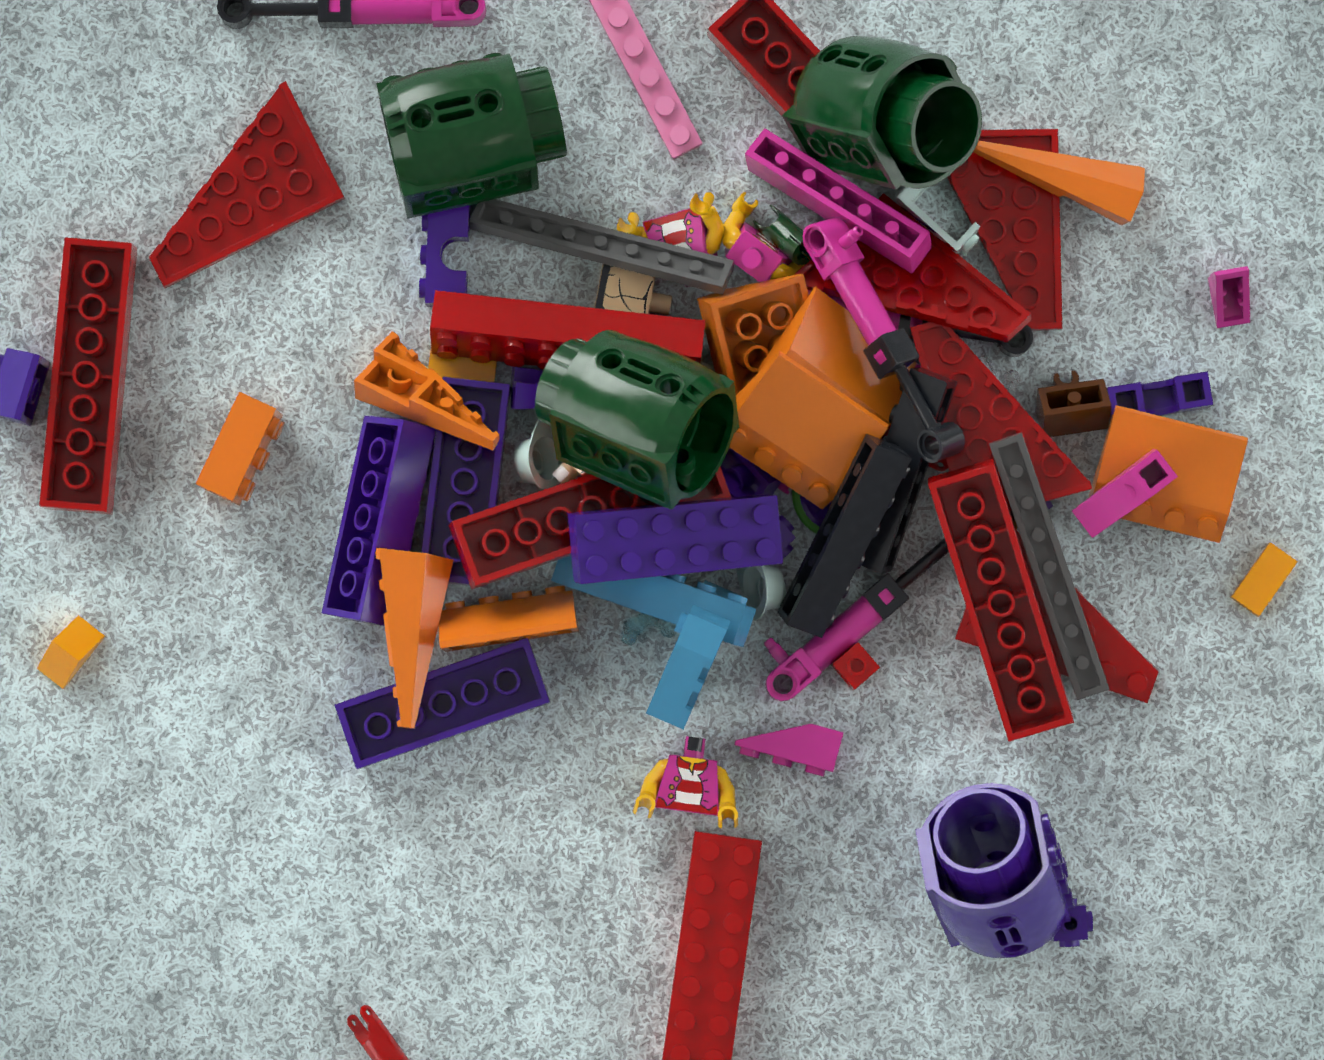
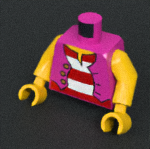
(692, 228)
(751, 249)
(689, 785)

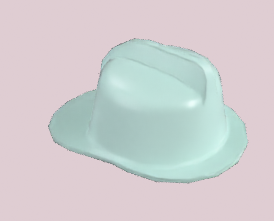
(536, 458)
(762, 587)

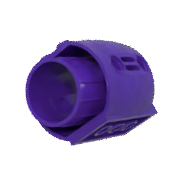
(1016, 899)

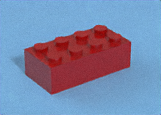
(764, 48)

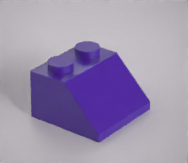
(21, 384)

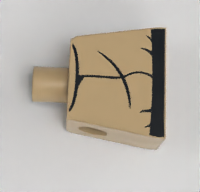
(630, 292)

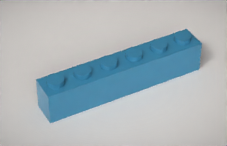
(666, 598)

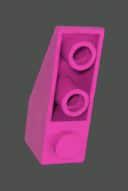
(1124, 492)
(804, 744)

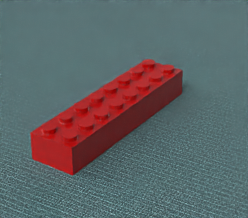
(532, 330)
(88, 376)
(536, 526)
(1000, 599)
(712, 947)

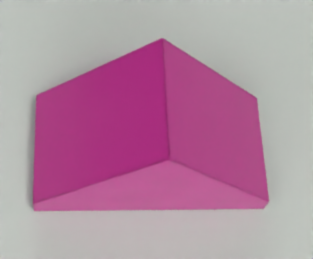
(1230, 296)

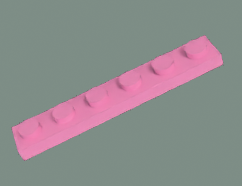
(647, 76)

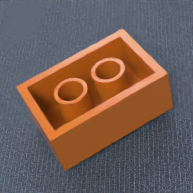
(240, 449)

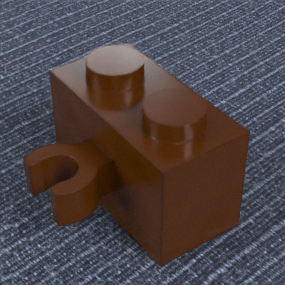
(1073, 406)

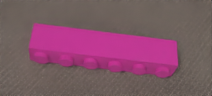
(836, 197)

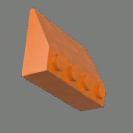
(748, 323)
(832, 348)
(801, 428)
(1200, 456)
(507, 620)

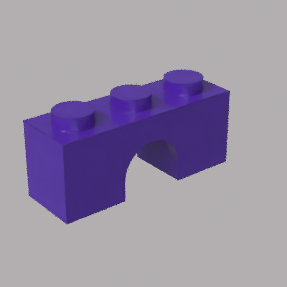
(442, 230)
(1164, 397)

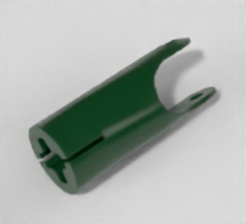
(785, 237)

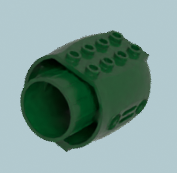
(884, 112)
(469, 131)
(637, 415)

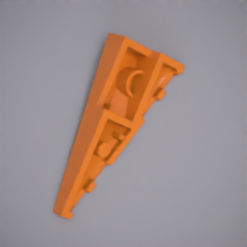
(1097, 184)
(409, 389)
(414, 603)

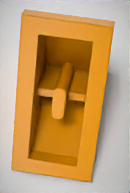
(70, 651)

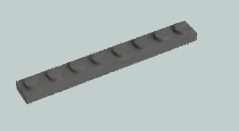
(602, 245)
(1049, 566)

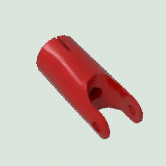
(377, 1039)

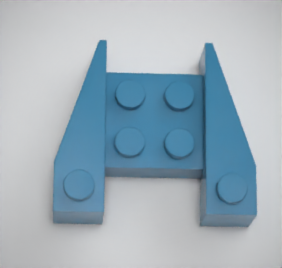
(689, 663)

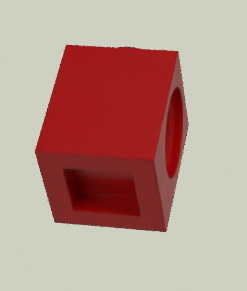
(855, 666)

